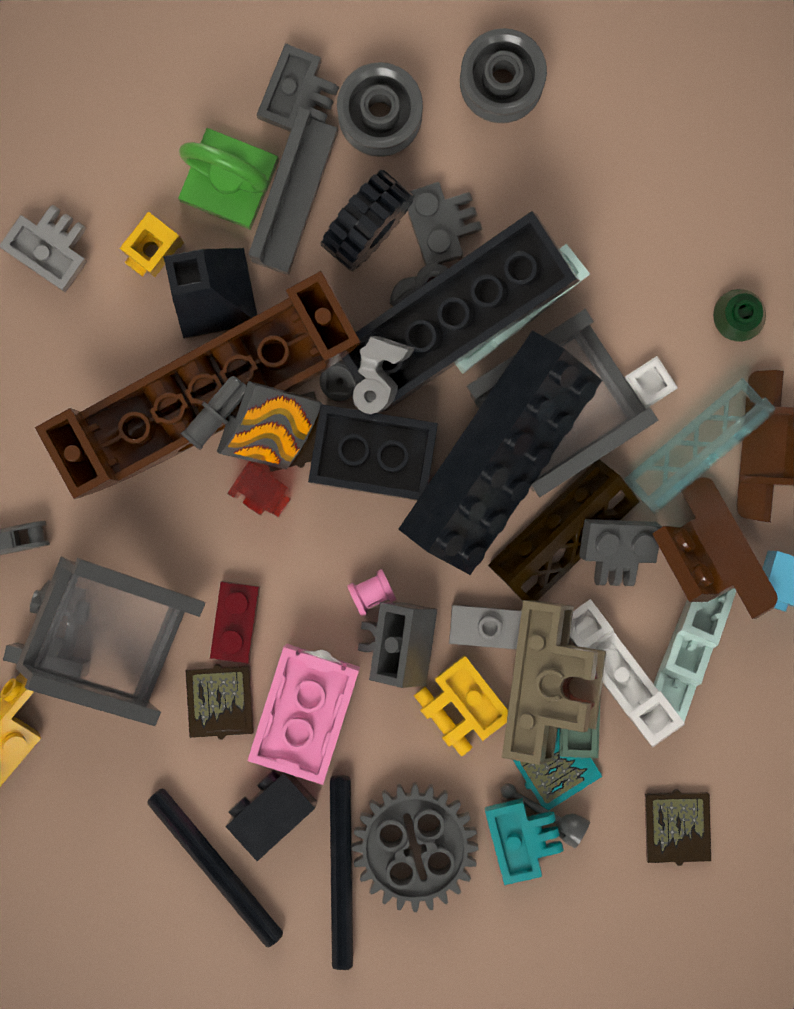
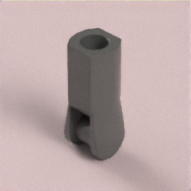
(11, 542)

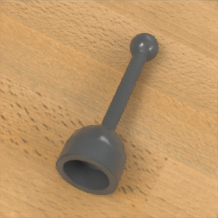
(571, 826)

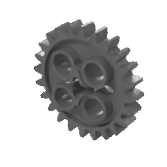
(447, 838)

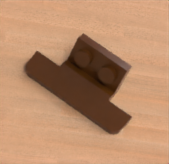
(767, 451)
(712, 553)

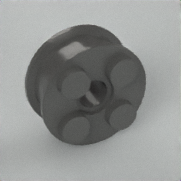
(508, 51)
(373, 85)

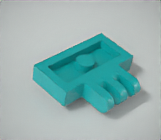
(521, 840)

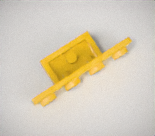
(15, 736)

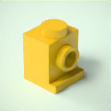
(150, 232)

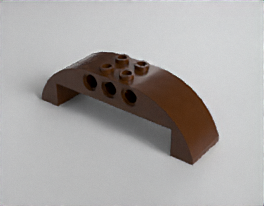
(146, 419)

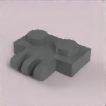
(295, 86)
(440, 223)
(618, 549)

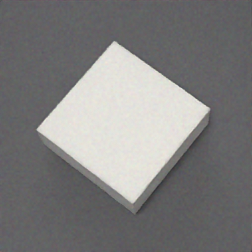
(651, 382)

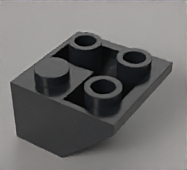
(210, 290)

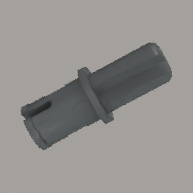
(215, 412)

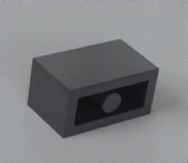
(270, 814)

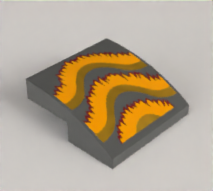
(269, 426)

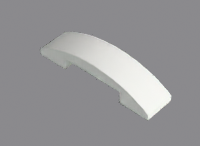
(624, 676)

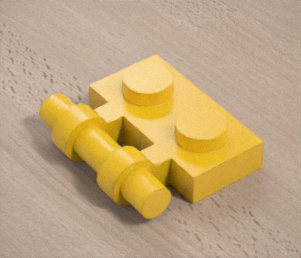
(472, 698)

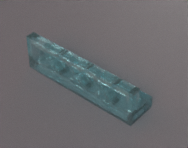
(710, 455)

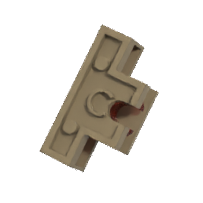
(551, 683)

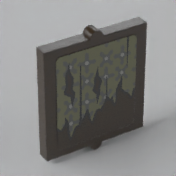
(219, 701)
(678, 827)

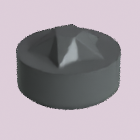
(338, 382)

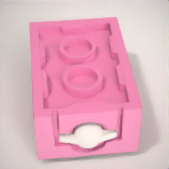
(304, 713)

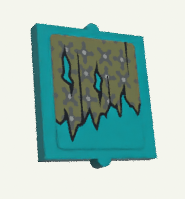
(559, 778)

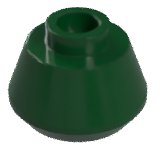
(730, 319)

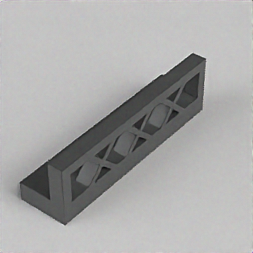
(293, 192)

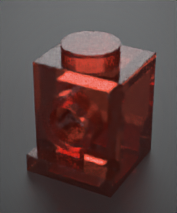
(261, 491)

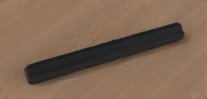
(215, 867)
(341, 872)

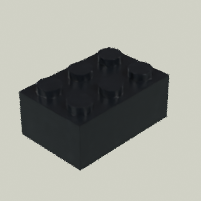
(372, 452)

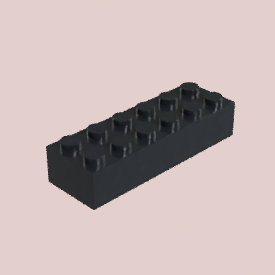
(469, 304)
(501, 453)

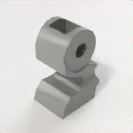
(378, 388)

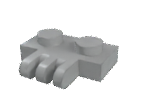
(47, 247)

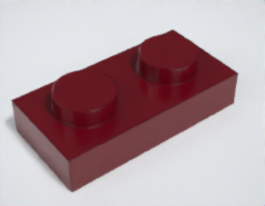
(234, 622)

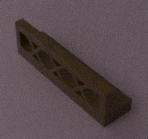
(560, 528)

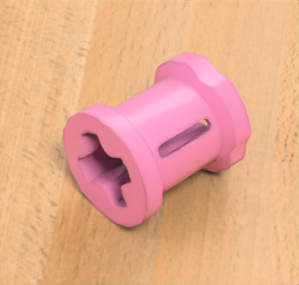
(371, 592)

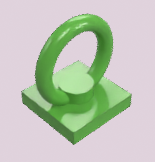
(226, 177)

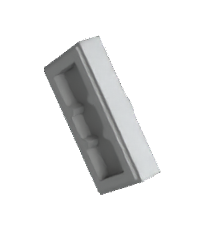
(484, 626)

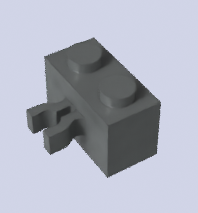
(401, 644)

